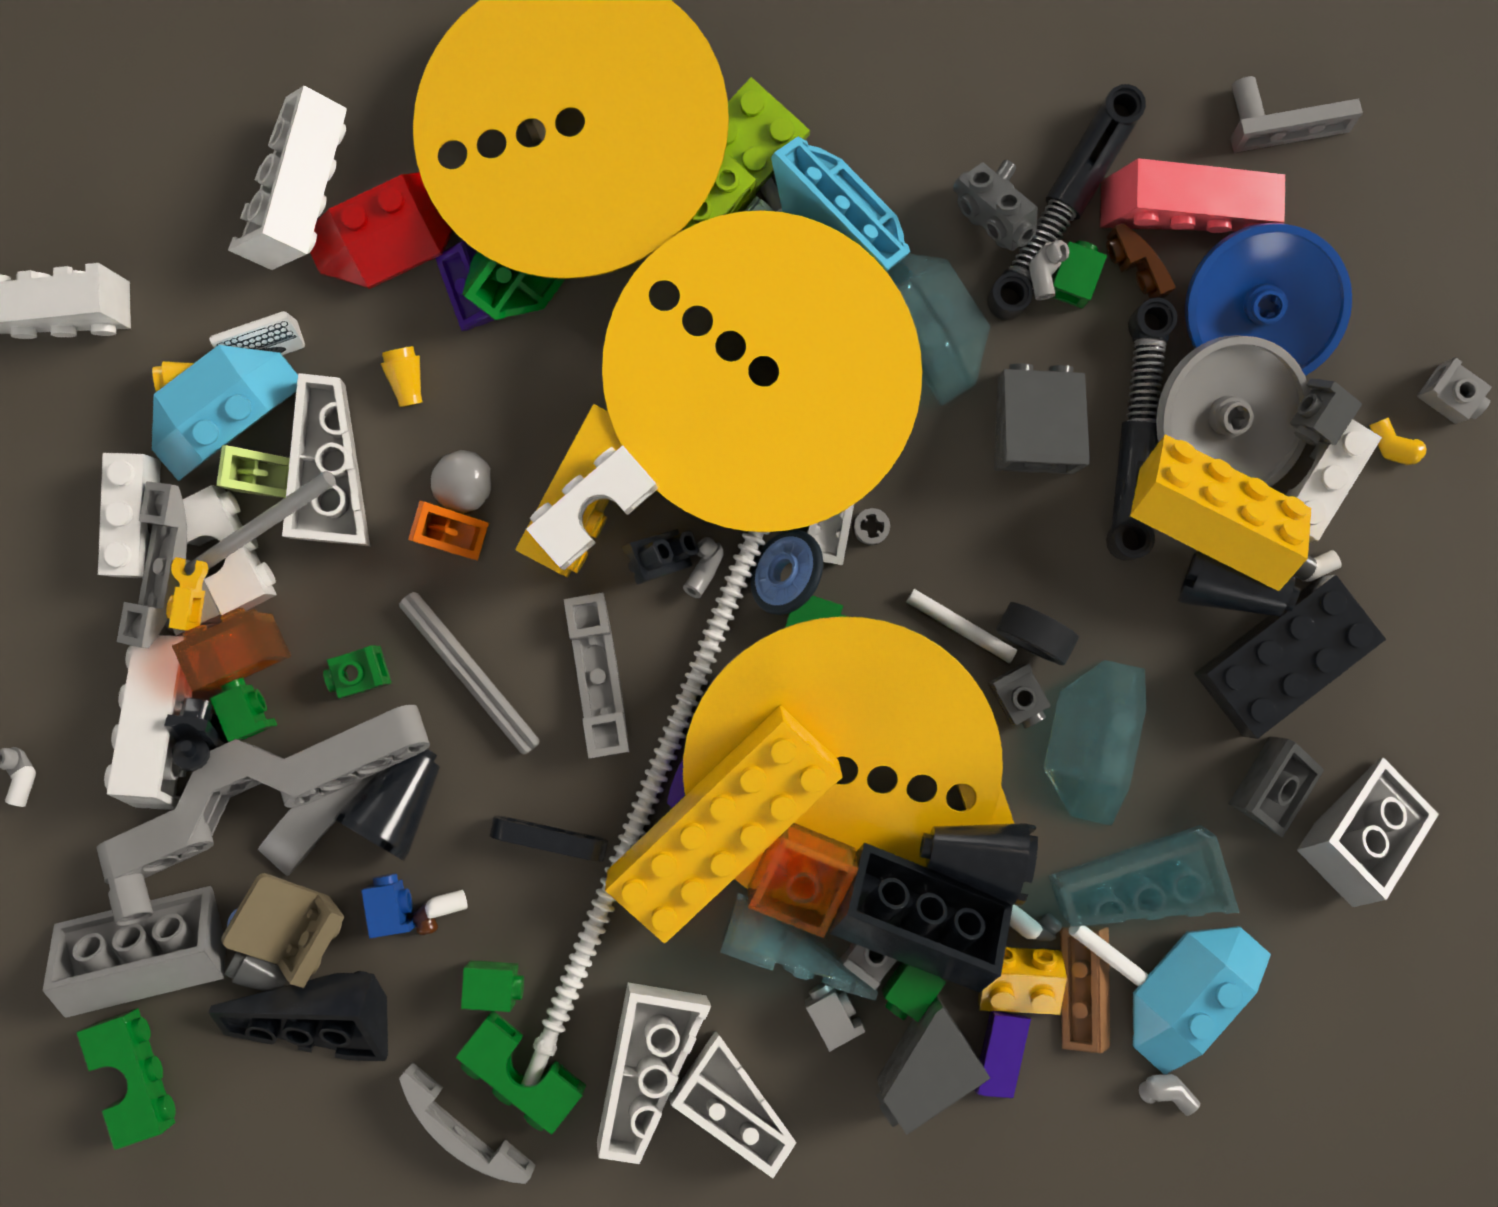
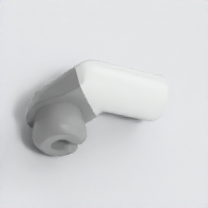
(21, 772)

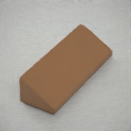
(1086, 995)

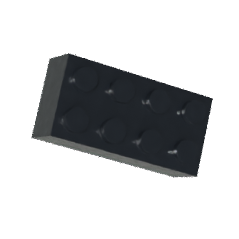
(1290, 657)
(924, 919)

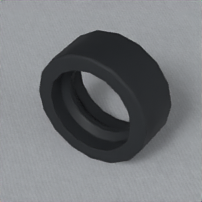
(1037, 633)

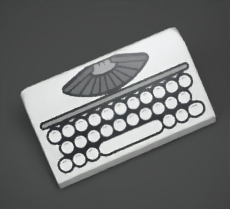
(272, 333)

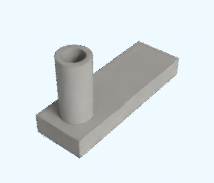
(1261, 130)

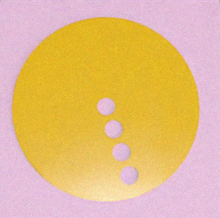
(585, 199)
(778, 450)
(867, 697)

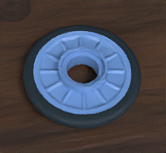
(807, 567)

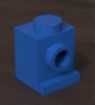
(387, 906)

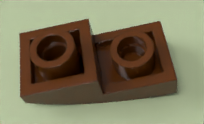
(1132, 251)

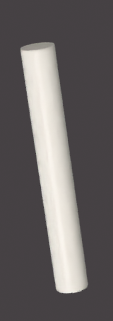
(961, 626)
(1109, 954)

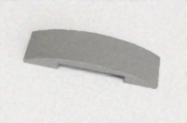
(168, 539)
(597, 675)
(304, 826)
(504, 1163)

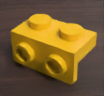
(1028, 983)

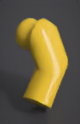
(1397, 448)

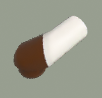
(436, 907)

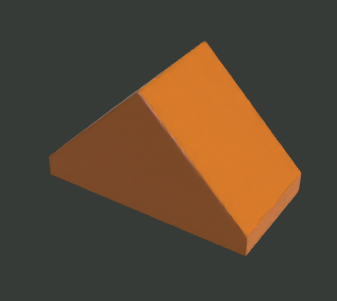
(448, 530)

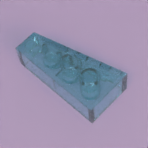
(1148, 881)

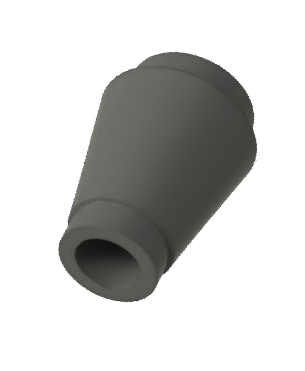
(255, 973)

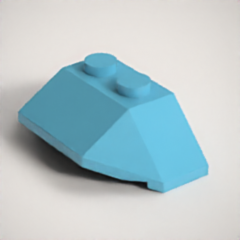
(830, 192)
(216, 403)
(1195, 994)

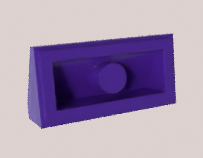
(454, 269)
(1003, 1053)

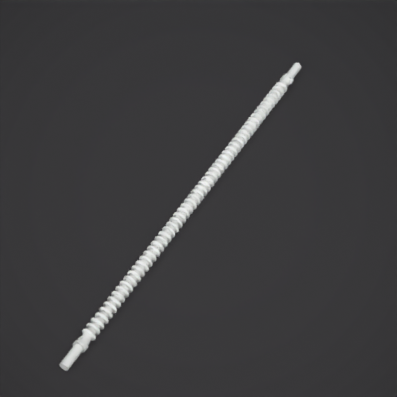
(546, 1043)

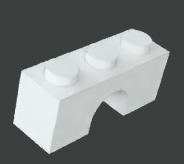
(1334, 475)
(561, 527)
(122, 536)
(243, 578)

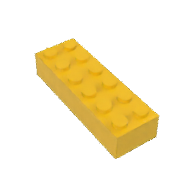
(723, 824)

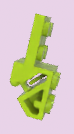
(755, 131)

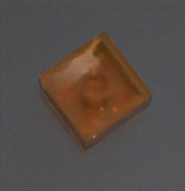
(231, 649)
(803, 879)

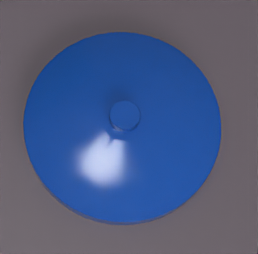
(1274, 287)

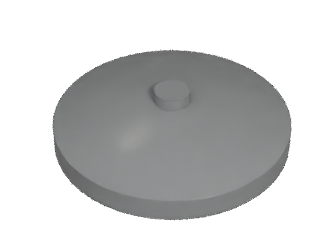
(1237, 405)

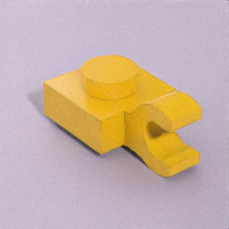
(186, 603)

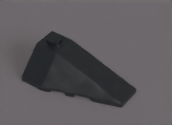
(330, 1012)

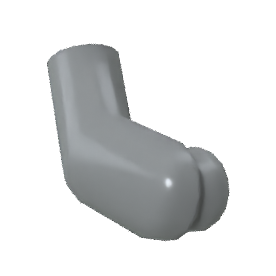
(1044, 265)
(706, 567)
(1168, 1088)

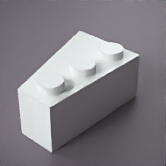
(731, 1108)

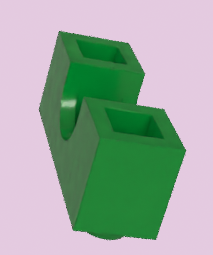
(125, 1045)
(490, 1058)

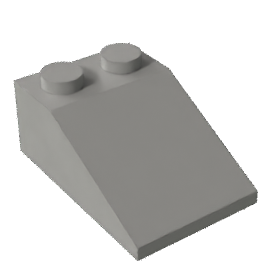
(1369, 835)

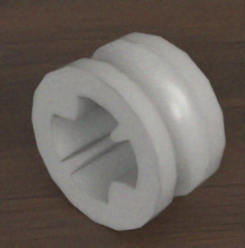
(880, 518)

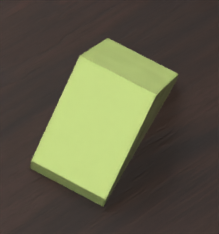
(253, 472)

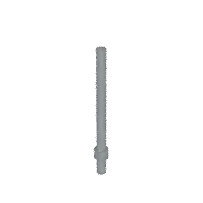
(264, 521)

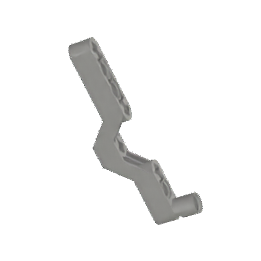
(235, 769)

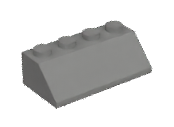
(107, 965)

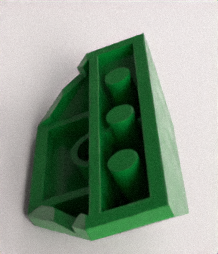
(506, 291)

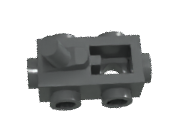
(996, 205)

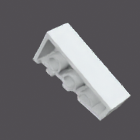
(323, 443)
(142, 757)

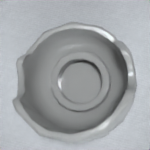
(461, 481)

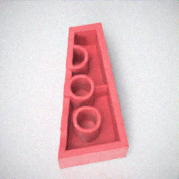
(1190, 197)

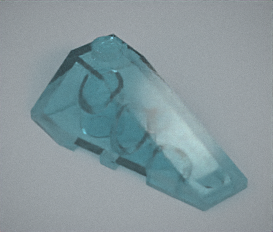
(770, 941)

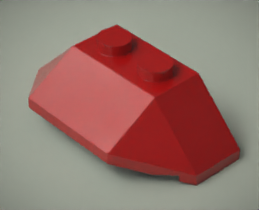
(380, 233)

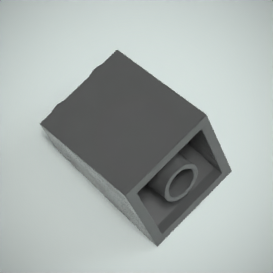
(1041, 420)
(928, 1070)

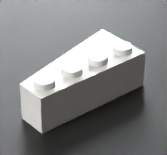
(292, 181)
(64, 302)
(649, 1051)

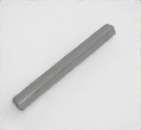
(469, 672)

